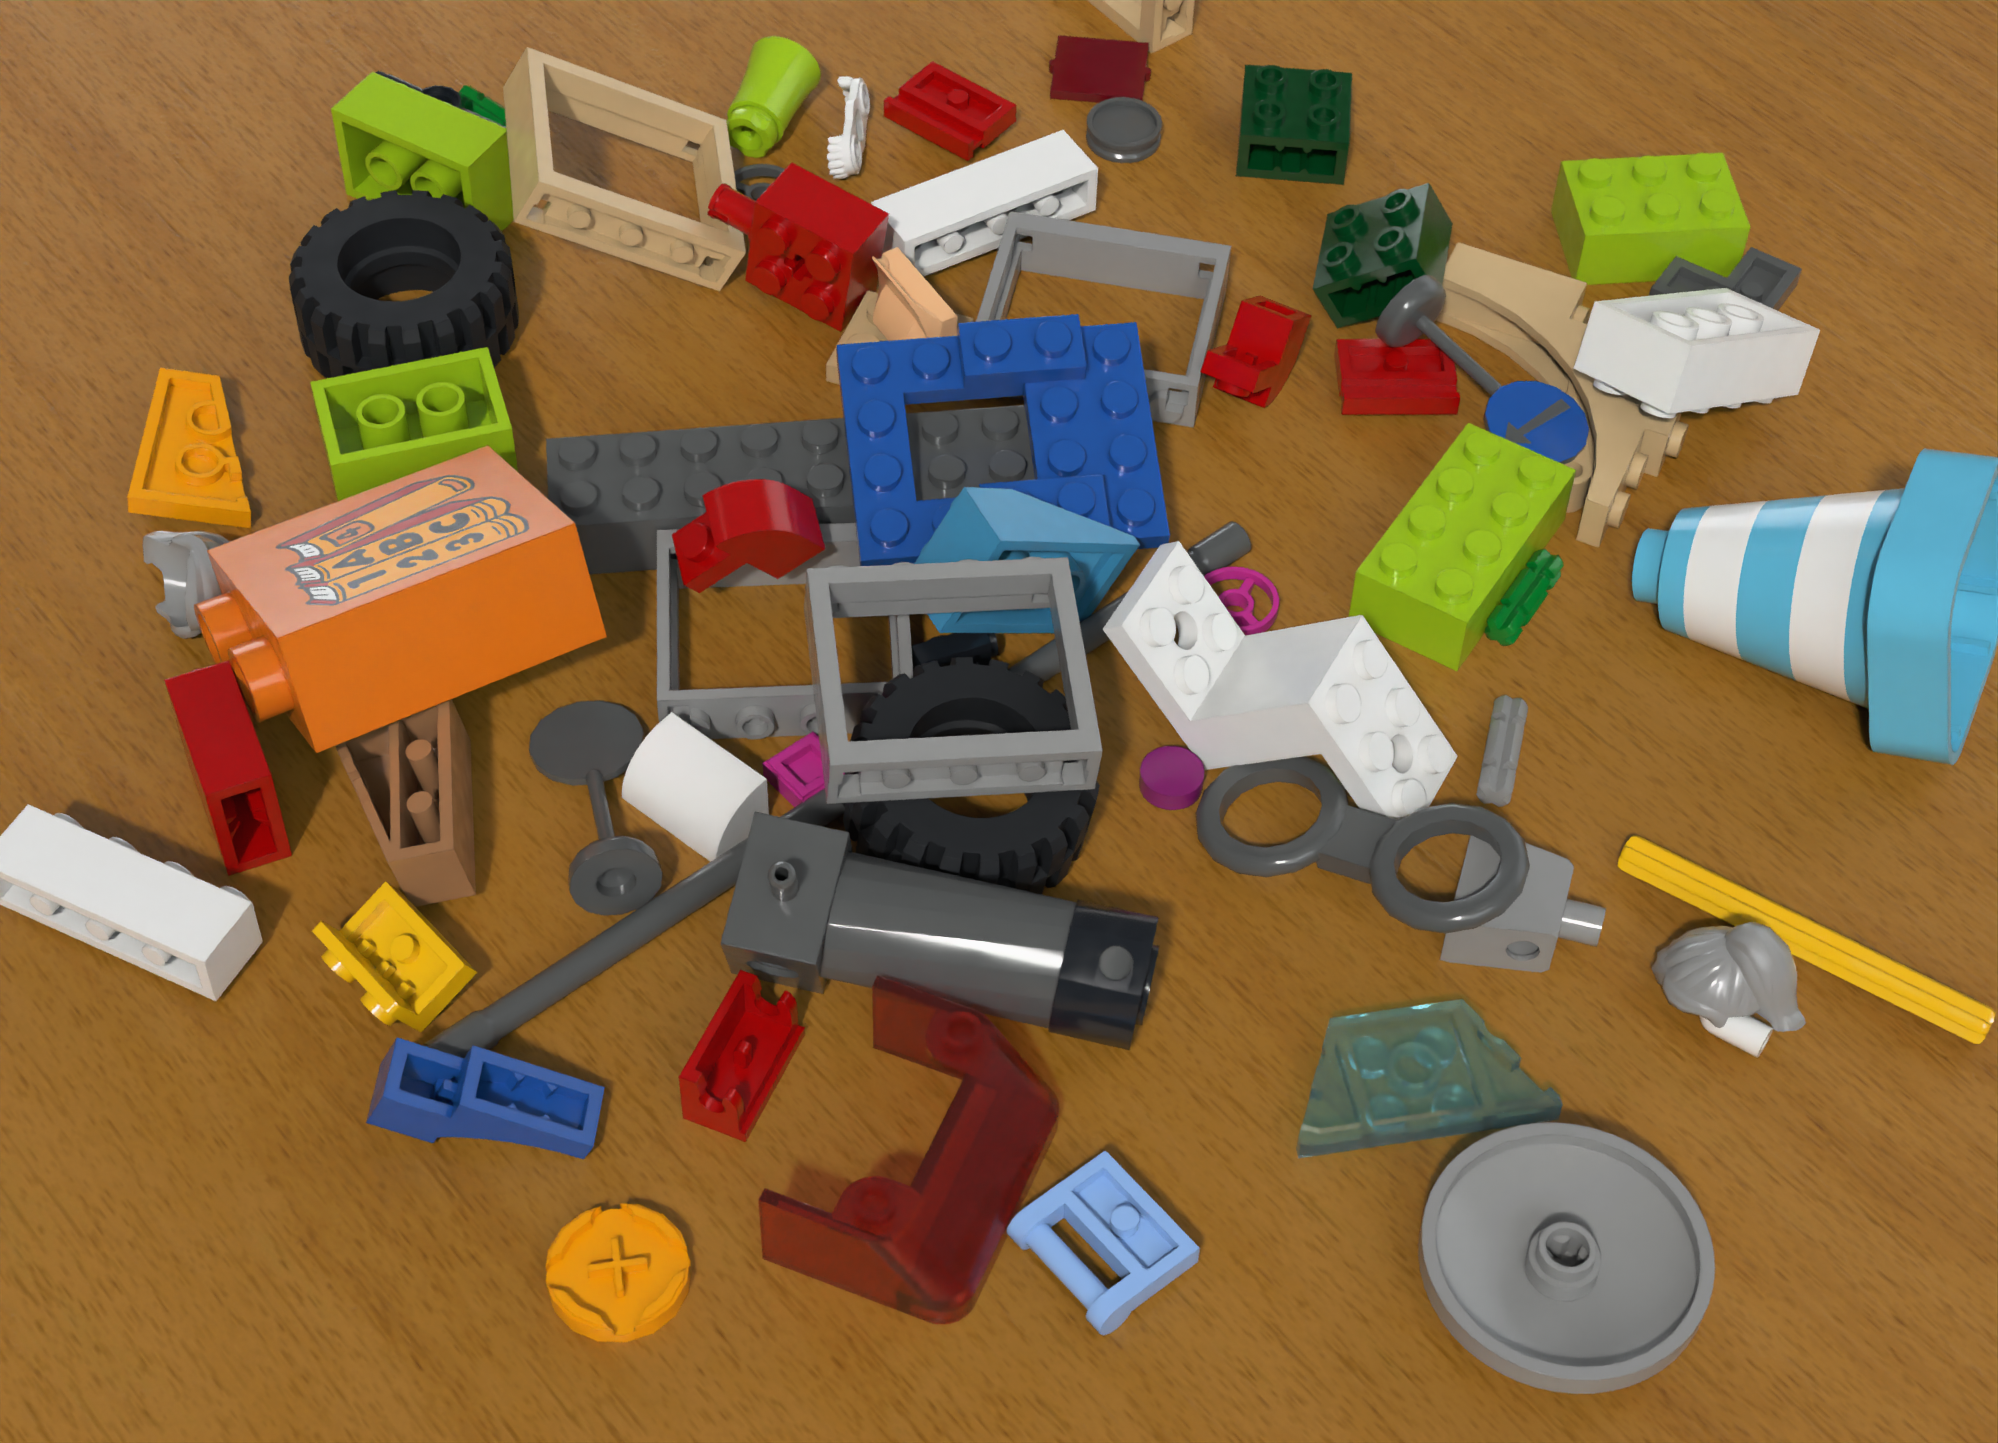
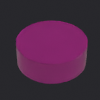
(1171, 777)

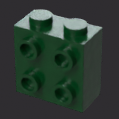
(1294, 124)
(1378, 250)

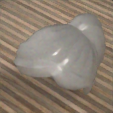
(186, 574)
(1731, 974)

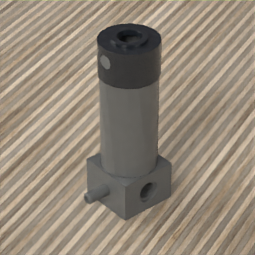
(822, 912)

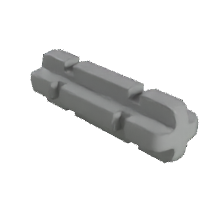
(1502, 751)

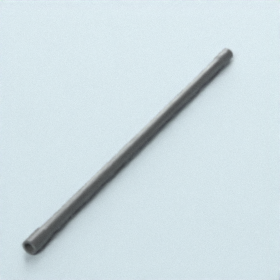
(491, 1024)

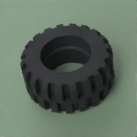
(395, 248)
(1010, 850)

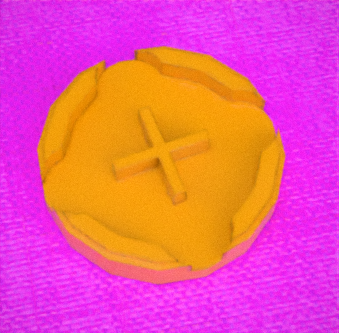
(618, 1273)

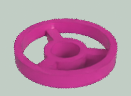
(1242, 598)

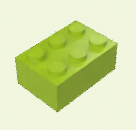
(413, 141)
(1638, 213)
(410, 418)

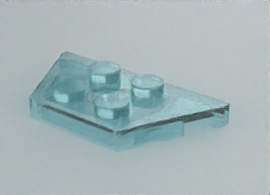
(1416, 1079)

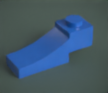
(483, 1098)

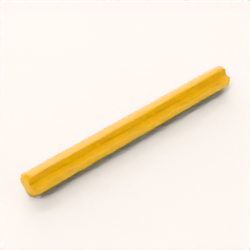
(1809, 940)

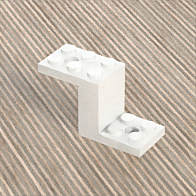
(1279, 690)

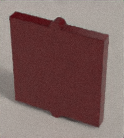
(1098, 69)

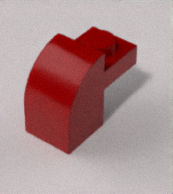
(1259, 351)
(749, 524)

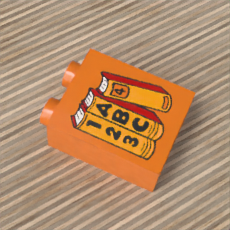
(399, 598)

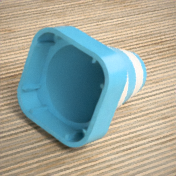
(1849, 594)

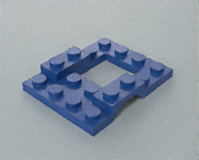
(1082, 416)

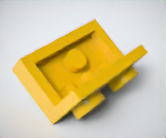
(396, 959)

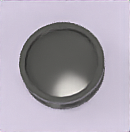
(1123, 130)

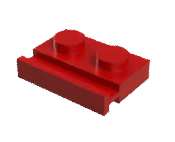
(950, 110)
(1395, 379)

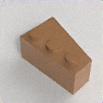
(419, 800)

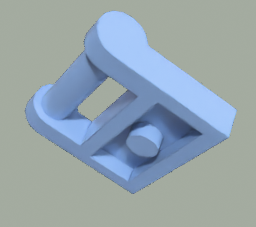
(1121, 1227)

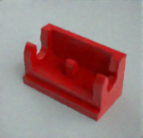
(740, 1059)

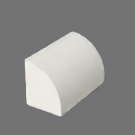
(694, 788)

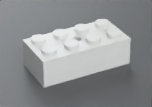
(1695, 351)

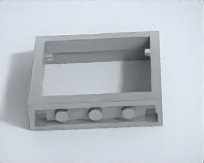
(1122, 260)
(759, 710)
(950, 763)

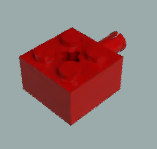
(808, 242)

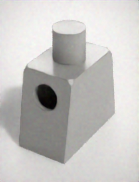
(1530, 927)

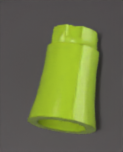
(771, 91)

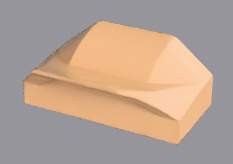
(907, 303)

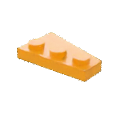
(189, 455)

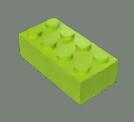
(1461, 545)

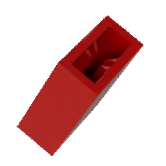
(228, 767)

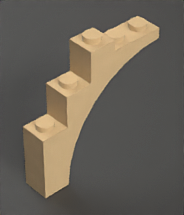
(1540, 326)

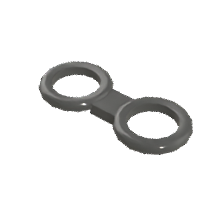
(1364, 844)

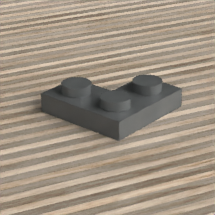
(1755, 277)

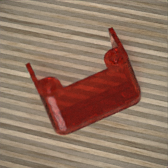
(938, 1239)

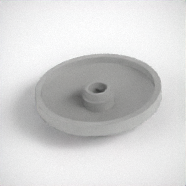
(1566, 1258)

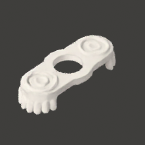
(847, 149)

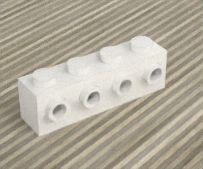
(969, 207)
(126, 902)

